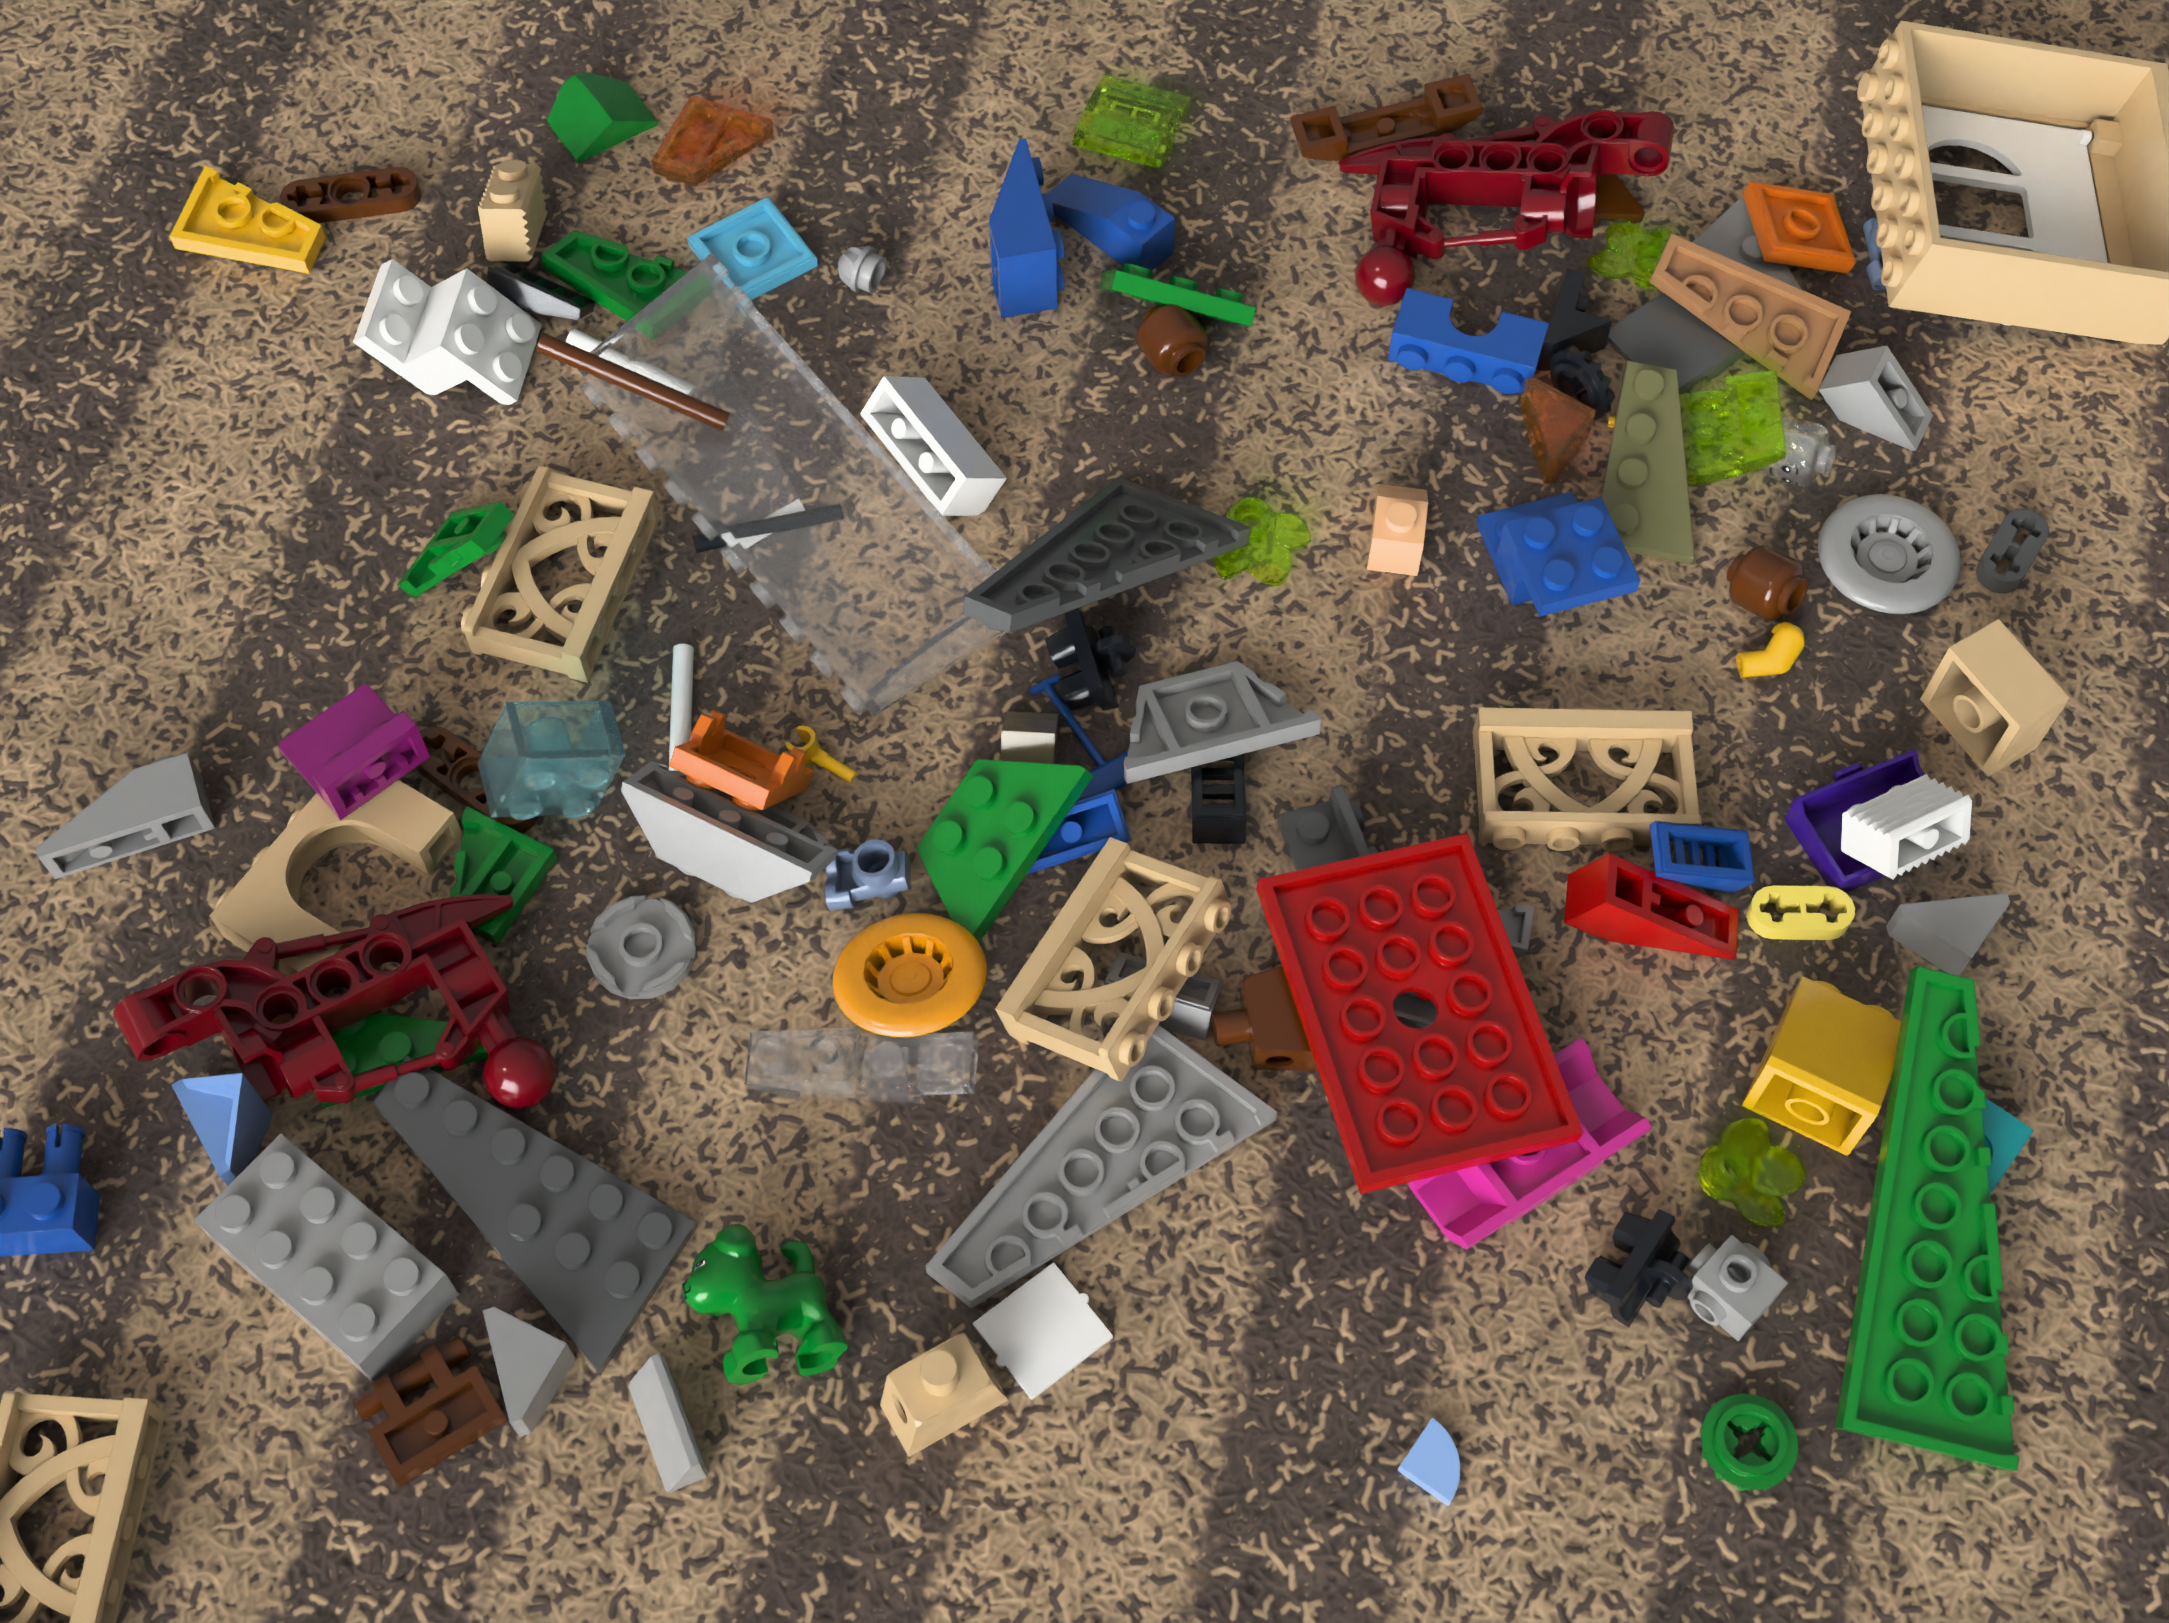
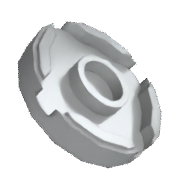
(650, 962)

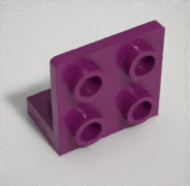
(355, 750)

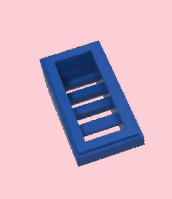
(1732, 850)

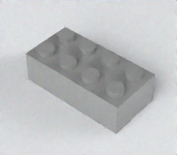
(327, 1257)

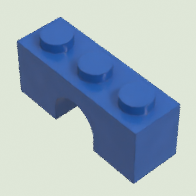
(1429, 341)

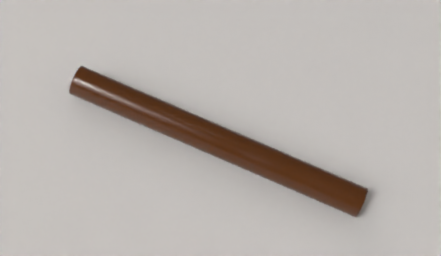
(632, 381)

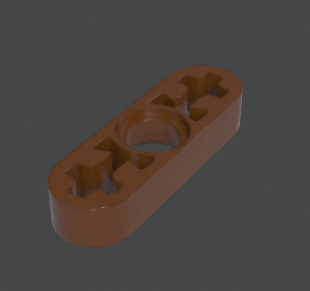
(338, 185)
(464, 761)

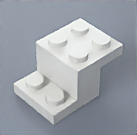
(448, 332)

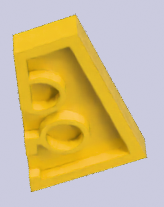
(239, 226)

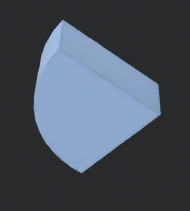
(1434, 1463)

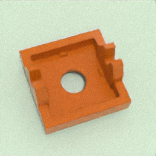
(719, 757)

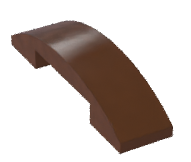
(1442, 110)

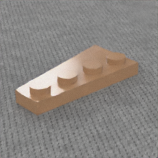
(1754, 311)

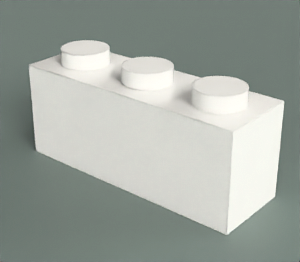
(933, 446)

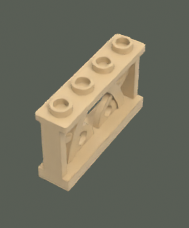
(613, 573)
(1597, 731)
(1137, 1000)
(117, 1510)

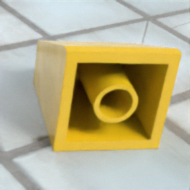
(1826, 1066)

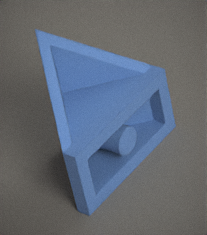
(226, 1118)

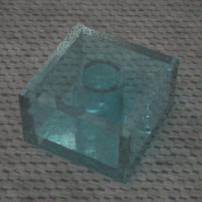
(550, 758)

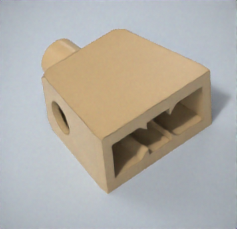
(939, 1393)

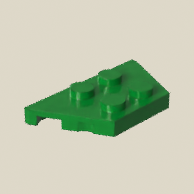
(995, 834)

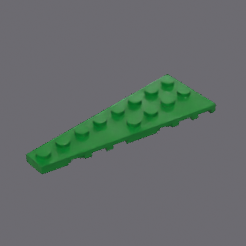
(1927, 1305)

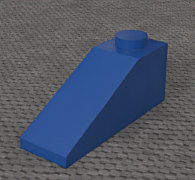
(1116, 220)

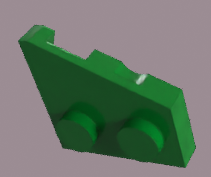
(457, 543)
(498, 863)

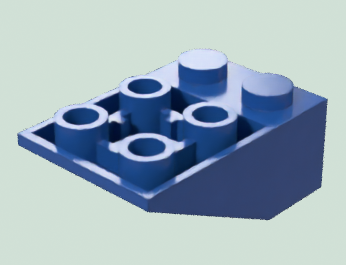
(1022, 241)

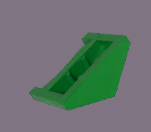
(597, 114)

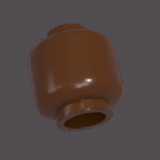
(1172, 340)
(1767, 582)

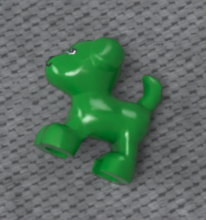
(731, 1280)

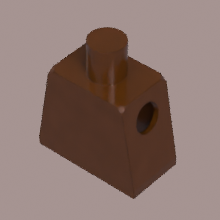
(1267, 1023)

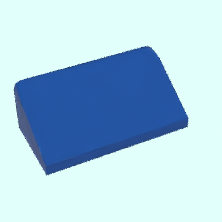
(1085, 829)

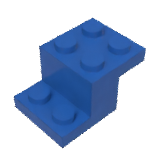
(1558, 553)

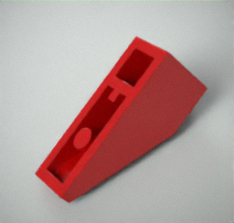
(1639, 909)

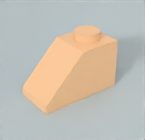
(1398, 529)

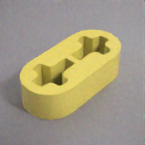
(1799, 910)

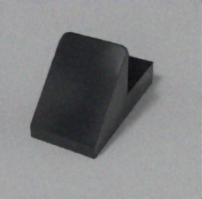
(1571, 324)

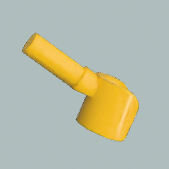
(817, 756)

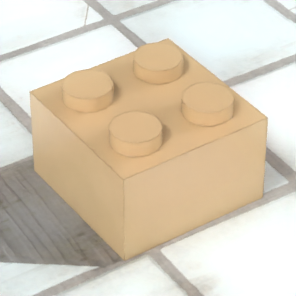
(1994, 697)

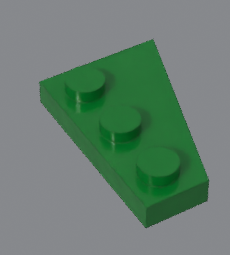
(609, 273)
(1182, 292)

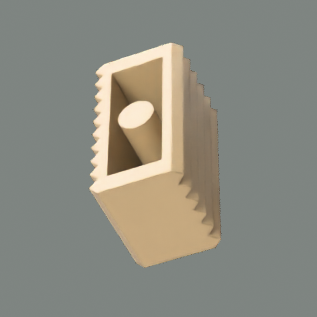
(512, 211)

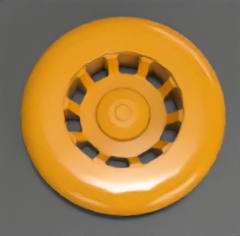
(912, 990)

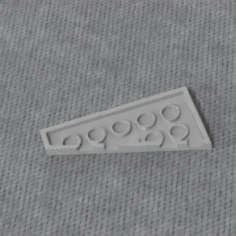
(1097, 1162)

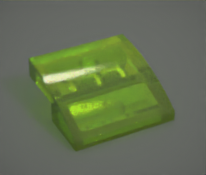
(1131, 121)
(1732, 428)

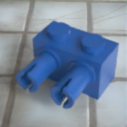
(51, 1209)

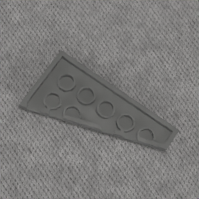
(557, 1220)

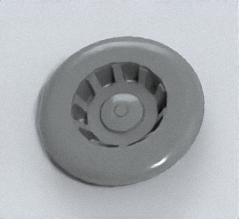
(1884, 565)

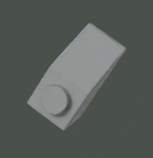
(1876, 396)

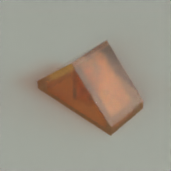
(1555, 427)

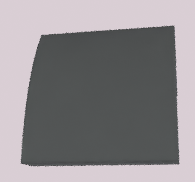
(1673, 338)

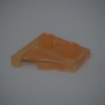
(707, 140)

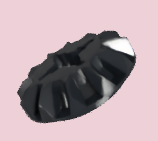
(1582, 379)

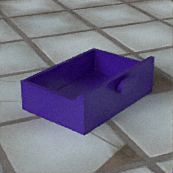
(1818, 817)

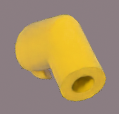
(1778, 655)

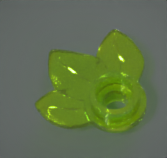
(1630, 252)
(1268, 546)
(1759, 1172)

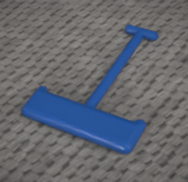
(1108, 773)

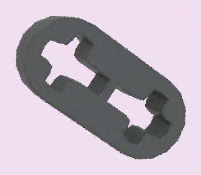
(2003, 545)

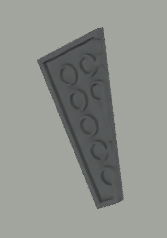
(1100, 550)

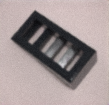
(537, 293)
(1219, 821)

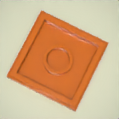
(1798, 227)

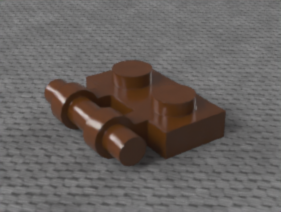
(437, 1423)

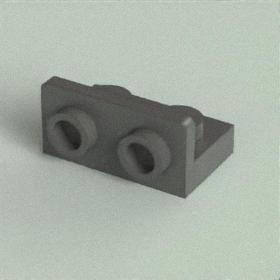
(1325, 831)

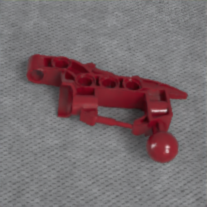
(1548, 178)
(433, 949)

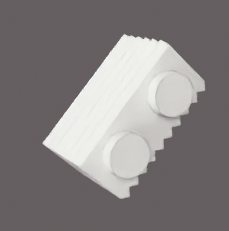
(1906, 826)

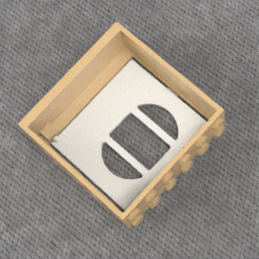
(2083, 154)

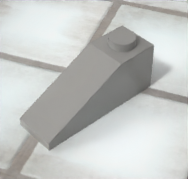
(134, 815)

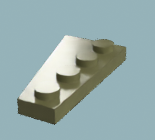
(1647, 467)

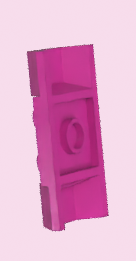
(1488, 1196)

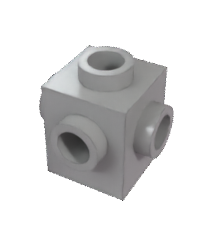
(1733, 1286)

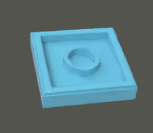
(755, 248)

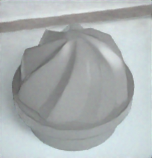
(862, 268)

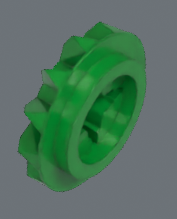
(1776, 1442)

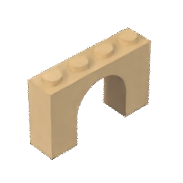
(268, 894)

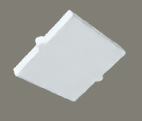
(1042, 1330)

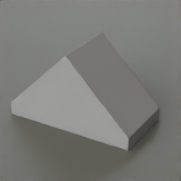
(1947, 929)
(528, 1367)

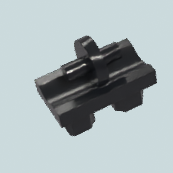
(1081, 644)
(1649, 1272)

